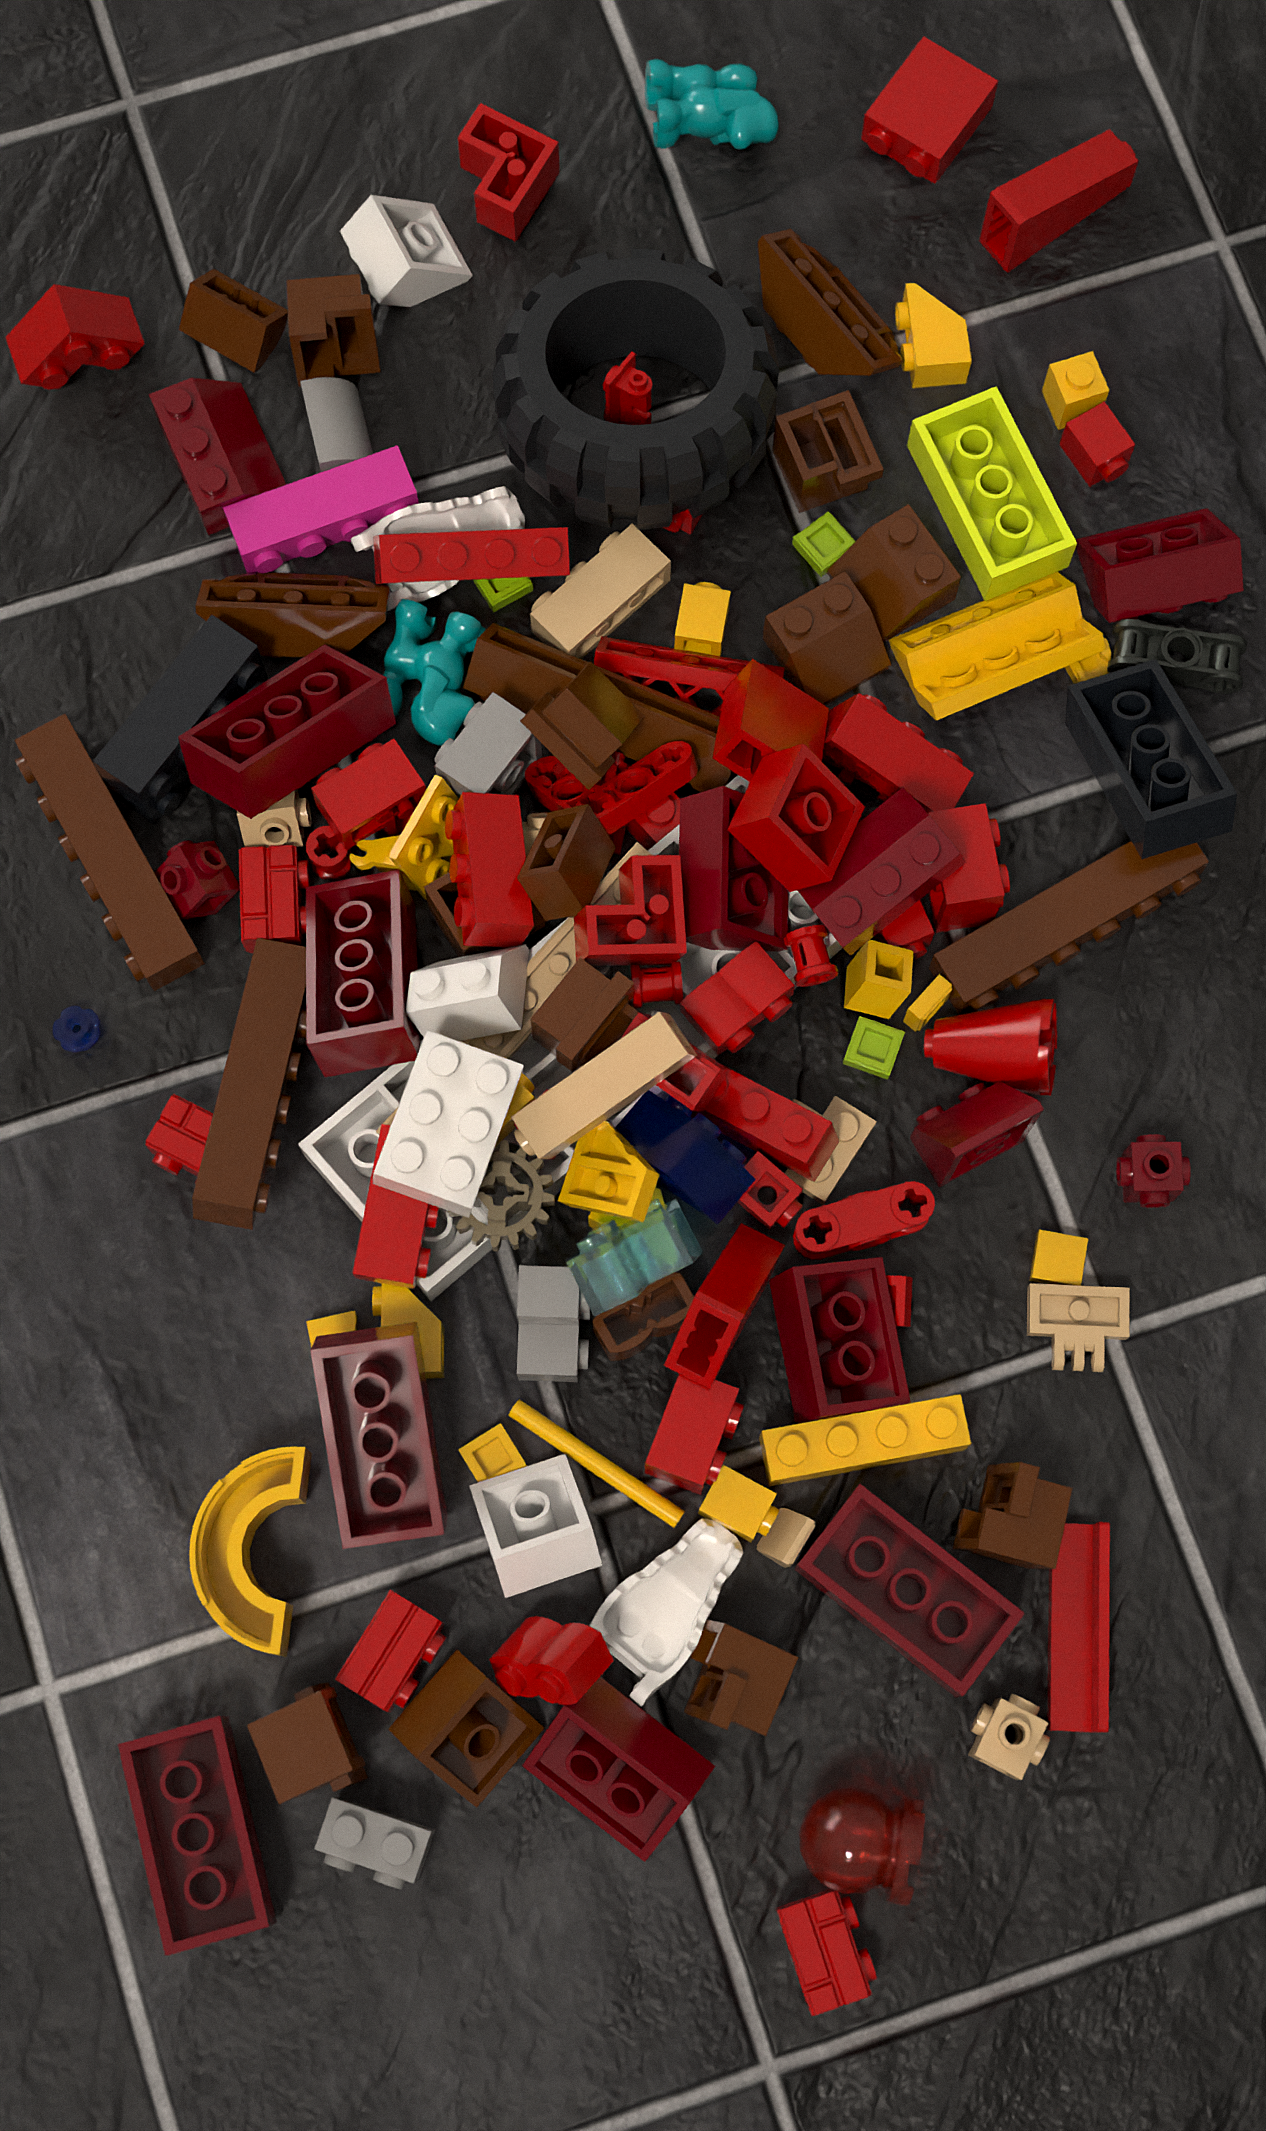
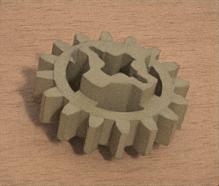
(522, 1199)

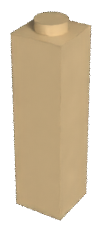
(602, 1087)

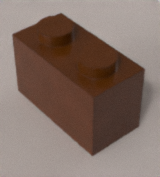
(566, 862)

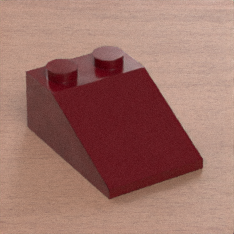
(974, 1130)

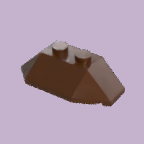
(822, 310)
(295, 611)

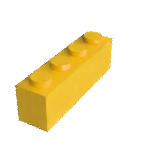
(864, 1440)

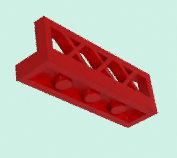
(671, 665)

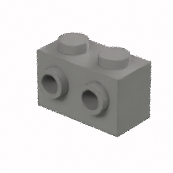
(374, 1840)

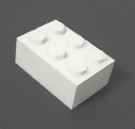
(447, 1124)

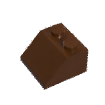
(899, 572)
(827, 640)
(466, 1729)

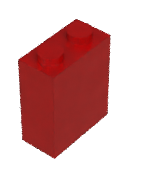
(928, 110)
(763, 717)

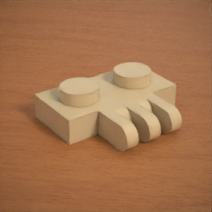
(852, 1131)
(1078, 1320)

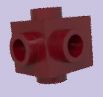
(197, 879)
(1143, 1184)

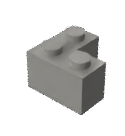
(550, 1325)

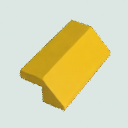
(996, 645)

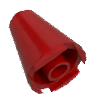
(999, 1045)

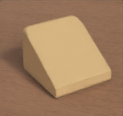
(786, 1537)

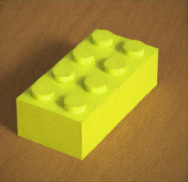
(991, 493)

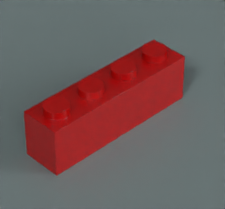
(471, 555)

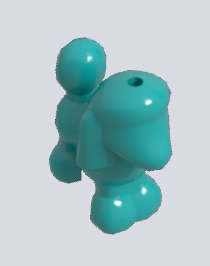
(708, 104)
(436, 664)

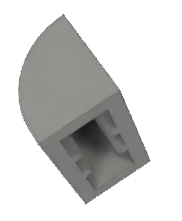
(336, 421)

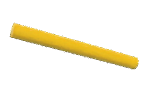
(596, 1463)

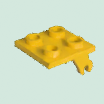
(422, 848)

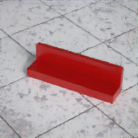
(1079, 1631)

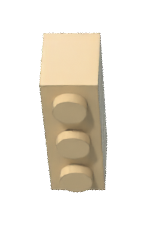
(600, 593)

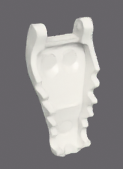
(487, 511)
(661, 1611)

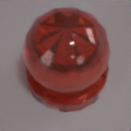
(861, 1843)

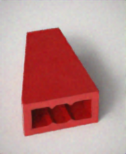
(1055, 197)
(723, 1305)

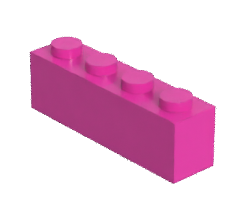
(319, 510)

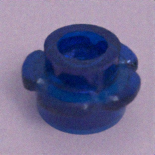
(85, 1037)

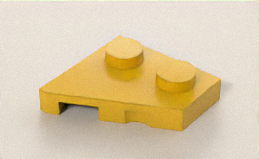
(609, 1176)

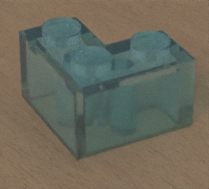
(624, 1259)

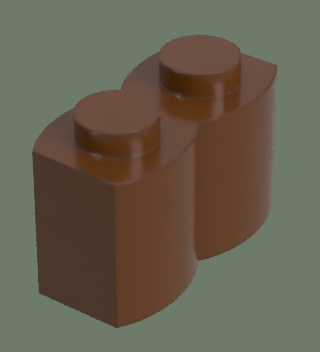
(652, 1314)

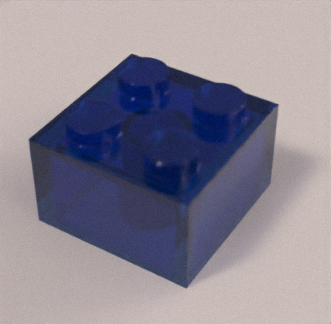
(687, 1154)

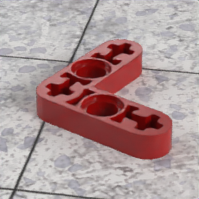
(659, 771)

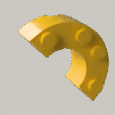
(223, 1542)

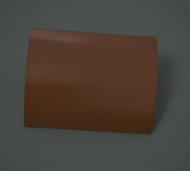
(232, 319)

